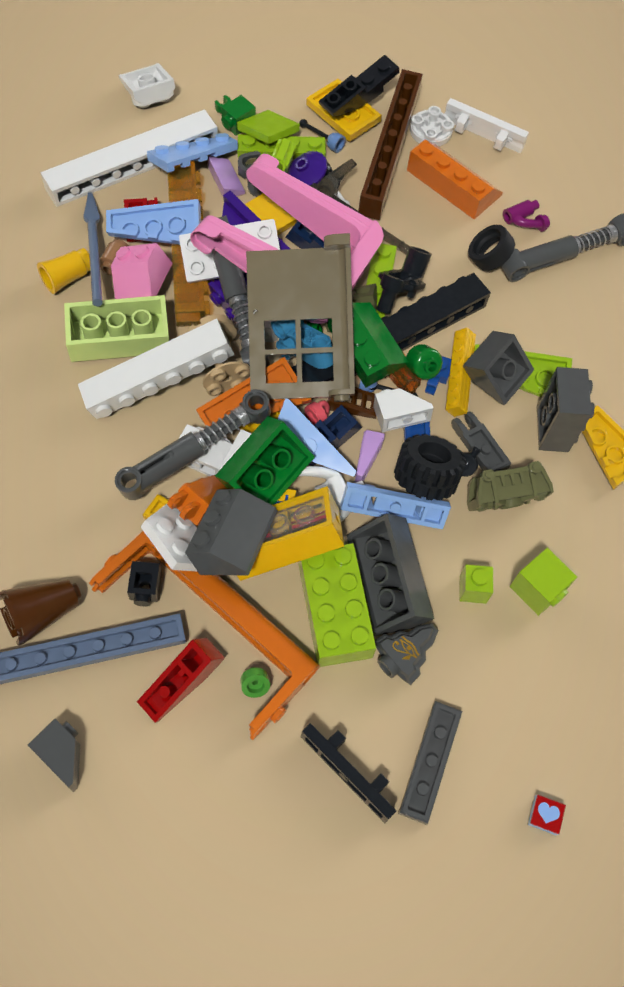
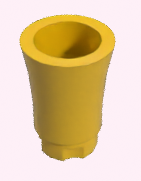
(64, 269)

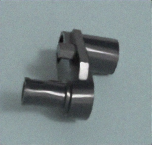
(404, 279)

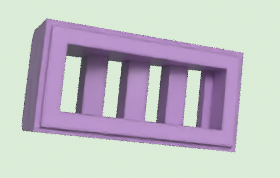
(370, 447)

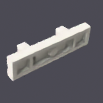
(486, 126)

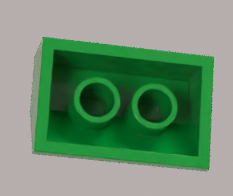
(374, 347)
(266, 462)

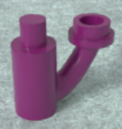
(518, 213)

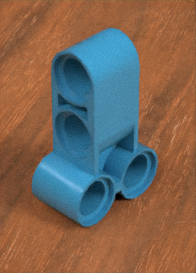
(309, 339)

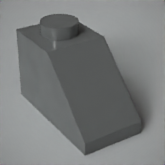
(59, 751)

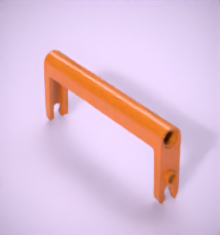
(238, 613)

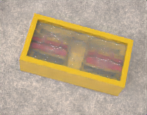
(300, 531)

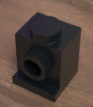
(144, 574)

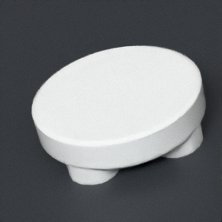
(431, 126)

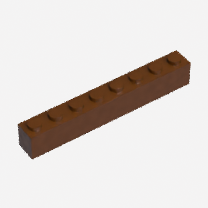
(390, 145)

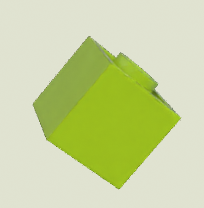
(543, 582)

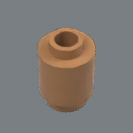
(109, 255)

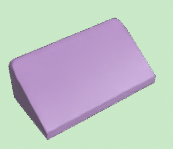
(225, 176)

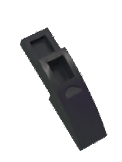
(360, 90)

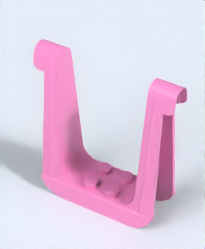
(307, 205)

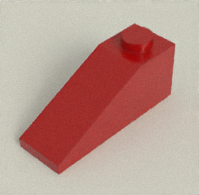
(180, 678)

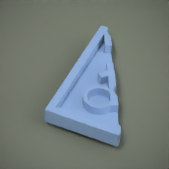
(316, 443)

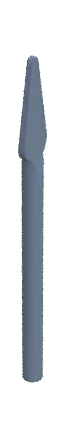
(92, 217)

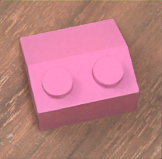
(139, 270)

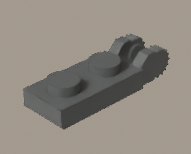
(491, 454)

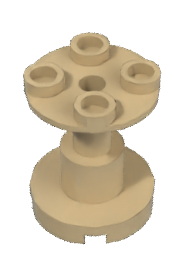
(227, 373)

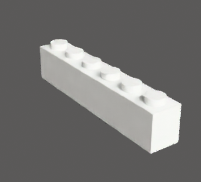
(156, 369)

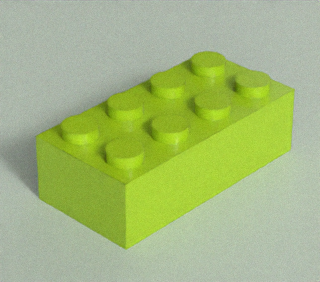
(337, 607)

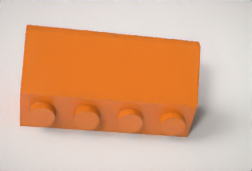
(451, 179)

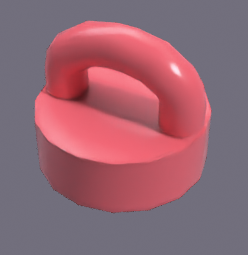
(315, 412)

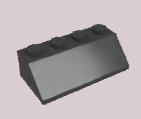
(391, 575)

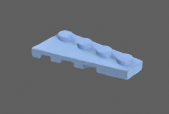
(184, 152)
(155, 222)

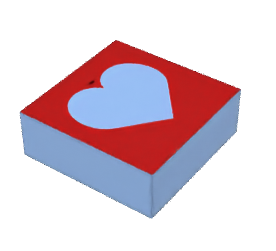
(546, 815)

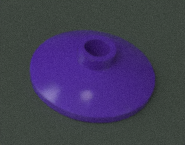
(309, 167)

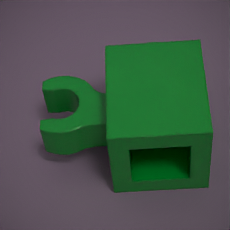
(234, 111)

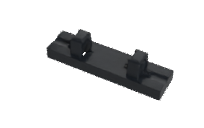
(329, 753)

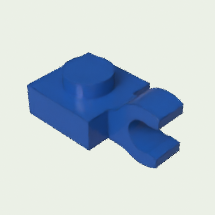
(442, 377)

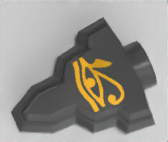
(405, 652)

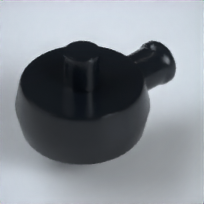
(471, 462)

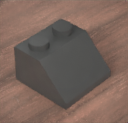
(499, 366)

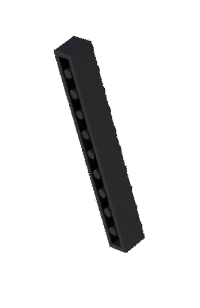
(422, 318)

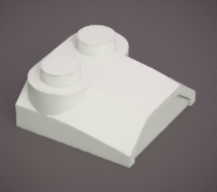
(148, 85)

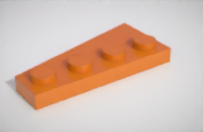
(223, 404)

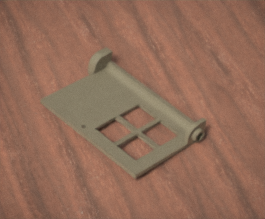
(298, 288)

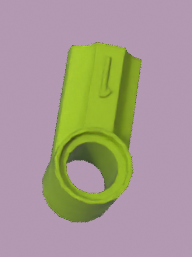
(284, 153)

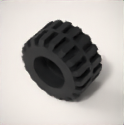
(429, 467)

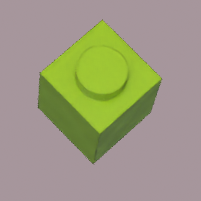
(476, 584)

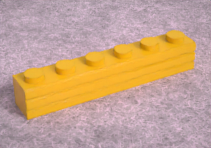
(459, 379)

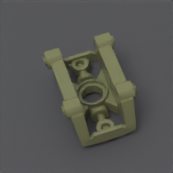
(508, 487)

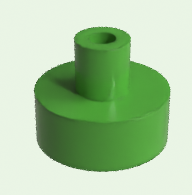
(255, 682)

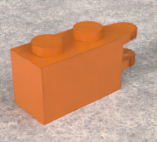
(195, 498)

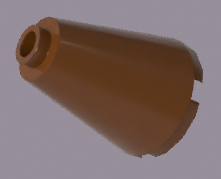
(36, 607)

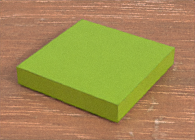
(268, 126)

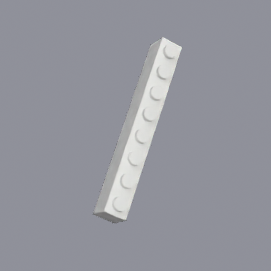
(121, 159)

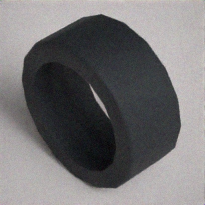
(498, 254)

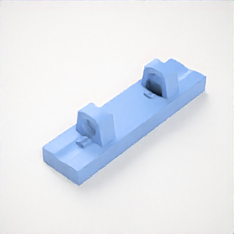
(416, 510)

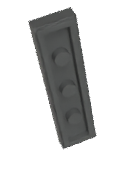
(430, 763)

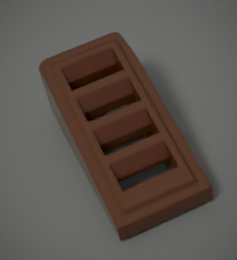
(354, 409)

